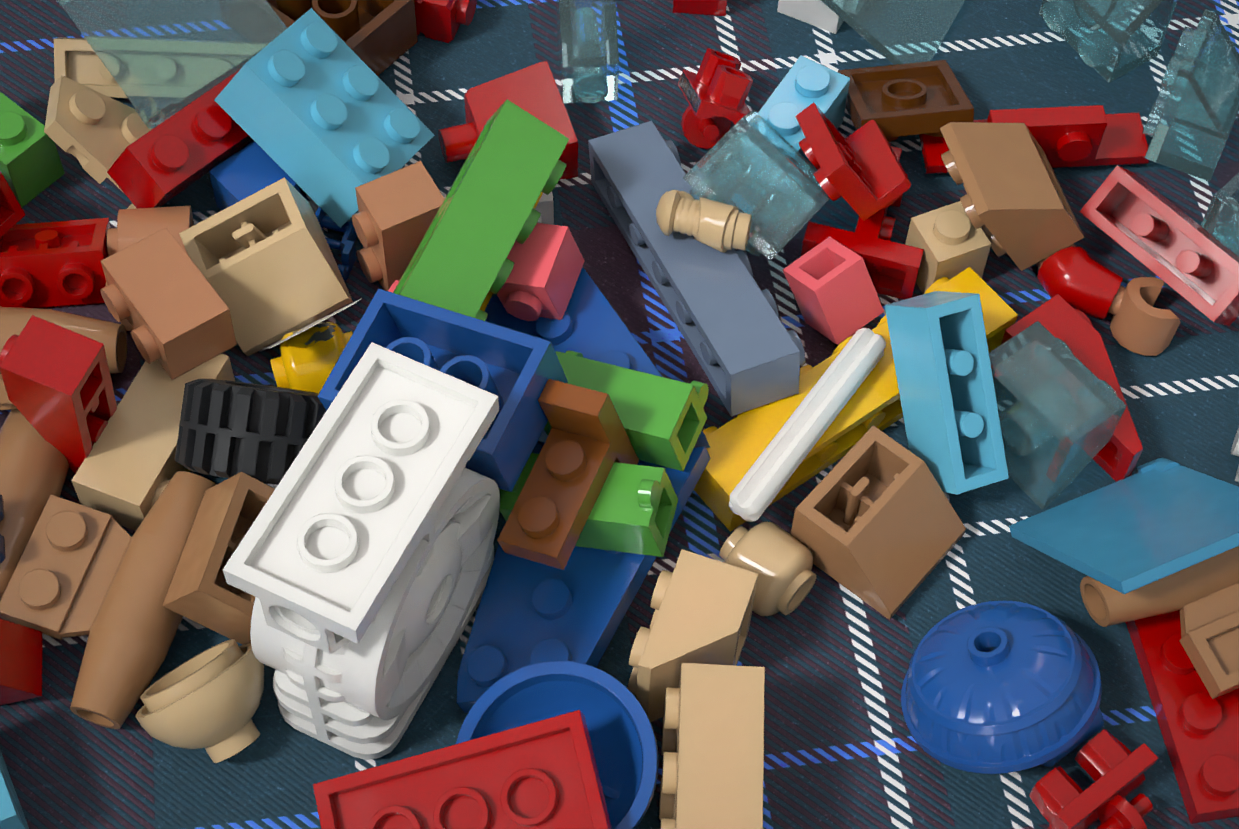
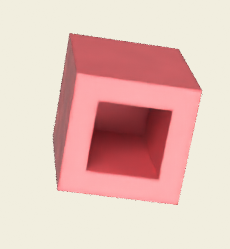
(542, 274)
(833, 290)

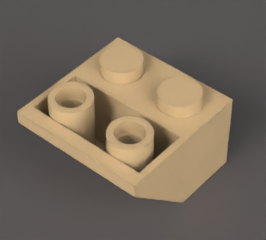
(268, 264)
(697, 619)

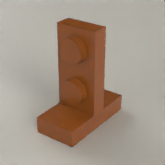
(567, 474)

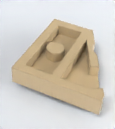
(91, 126)

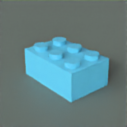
(322, 115)

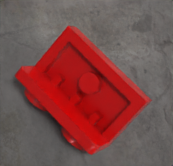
(854, 167)

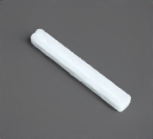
(806, 425)

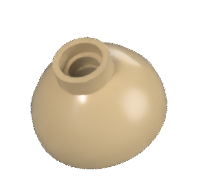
(207, 702)

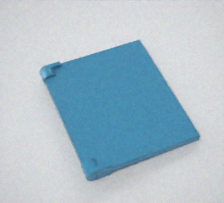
(1139, 526)

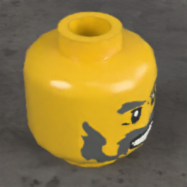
(309, 357)

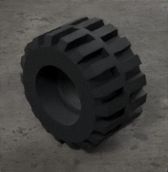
(244, 428)

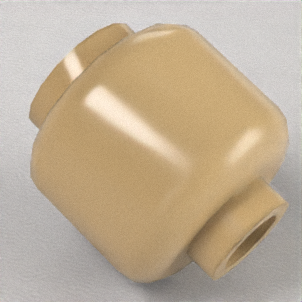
(781, 563)

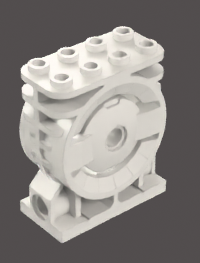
(372, 553)

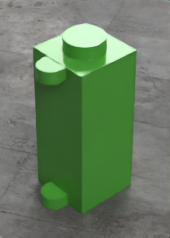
(656, 412)
(629, 514)

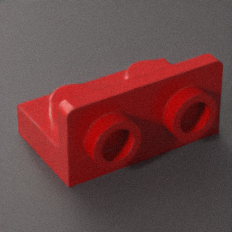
(53, 263)

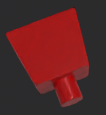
(528, 88)

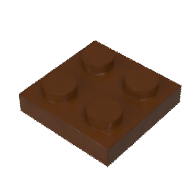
(907, 98)

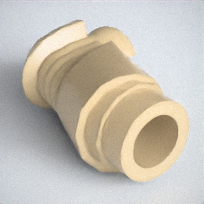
(705, 219)

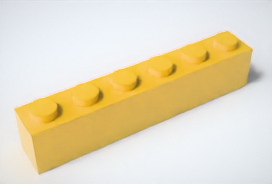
(875, 403)

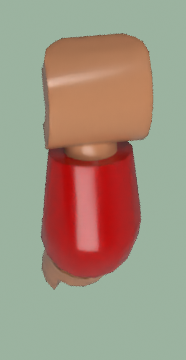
(1098, 290)

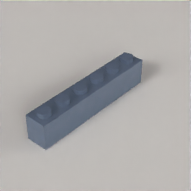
(707, 292)

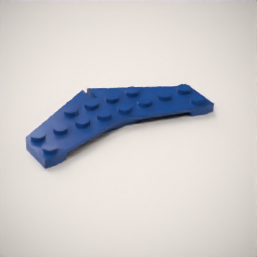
(572, 613)

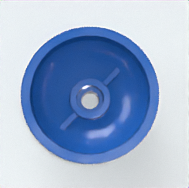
(1000, 688)
(615, 721)

